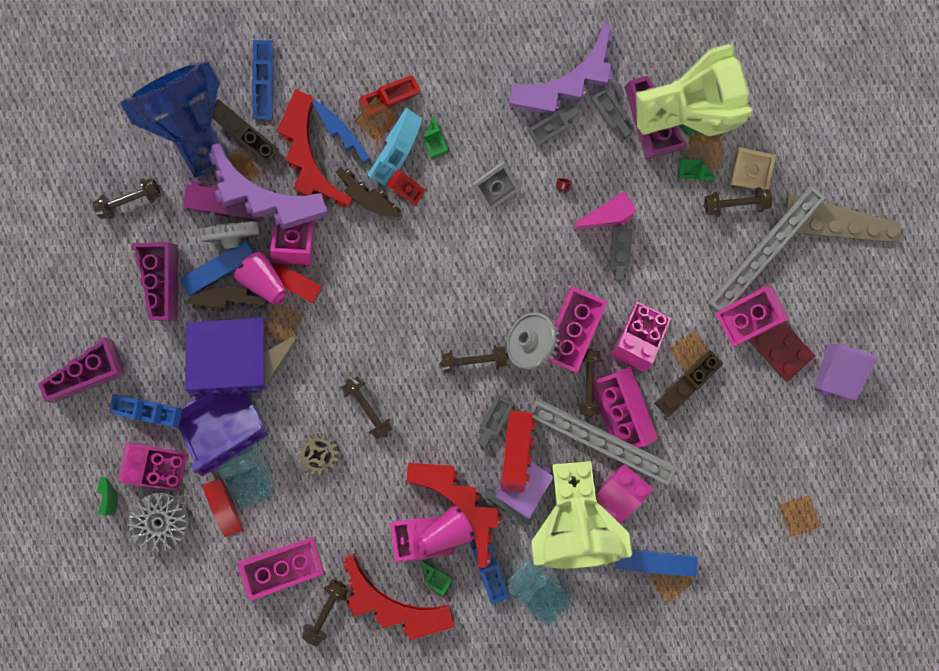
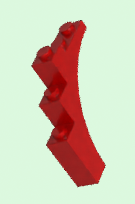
(296, 127)
(481, 519)
(367, 598)

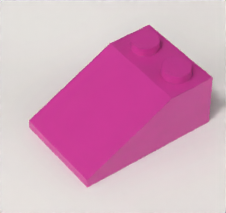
(609, 214)
(292, 244)
(752, 316)
(622, 493)

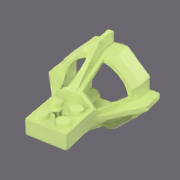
(696, 98)
(578, 512)

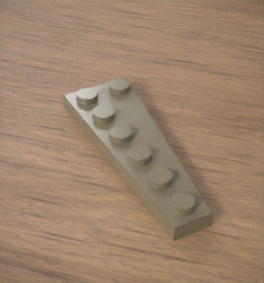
(846, 223)

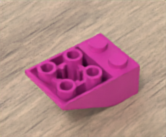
(641, 337)
(151, 466)
(405, 538)

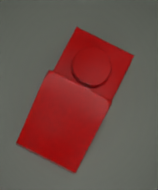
(406, 187)

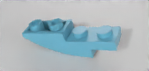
(398, 146)

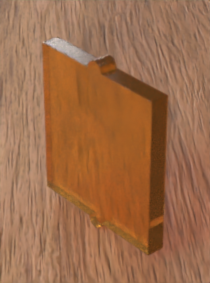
(376, 119)
(706, 149)
(243, 163)
(282, 323)
(689, 350)
(799, 515)
(670, 585)

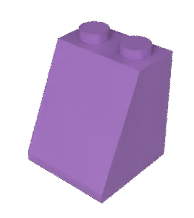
(843, 372)
(526, 501)

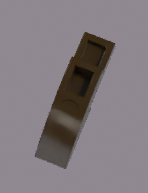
(244, 132)
(372, 201)
(221, 297)
(688, 383)

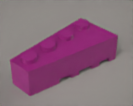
(657, 142)
(205, 201)
(159, 278)
(91, 369)

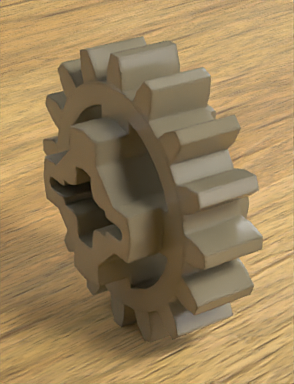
(324, 465)

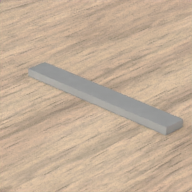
(767, 248)
(603, 442)

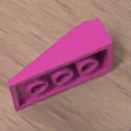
(279, 568)

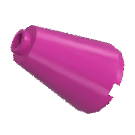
(261, 278)
(447, 532)

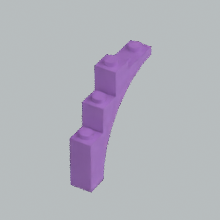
(592, 70)
(287, 210)

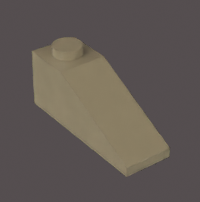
(276, 356)

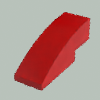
(392, 93)
(298, 283)
(222, 507)

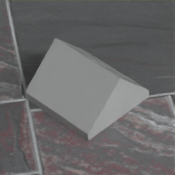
(495, 186)

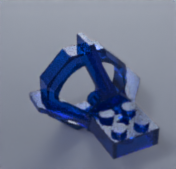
(185, 124)

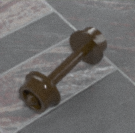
(762, 199)
(103, 207)
(499, 357)
(353, 386)
(590, 408)
(313, 634)

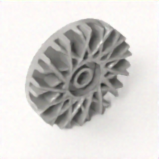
(230, 234)
(532, 341)
(145, 526)

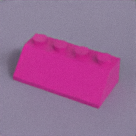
(576, 326)
(624, 408)

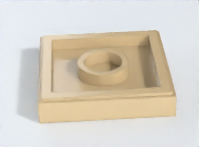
(752, 169)

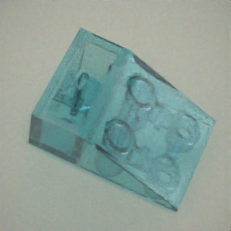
(246, 478)
(539, 592)

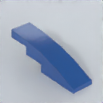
(263, 79)
(337, 127)
(217, 268)
(145, 410)
(659, 563)
(491, 576)

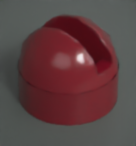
(563, 184)

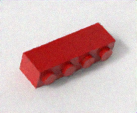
(516, 451)

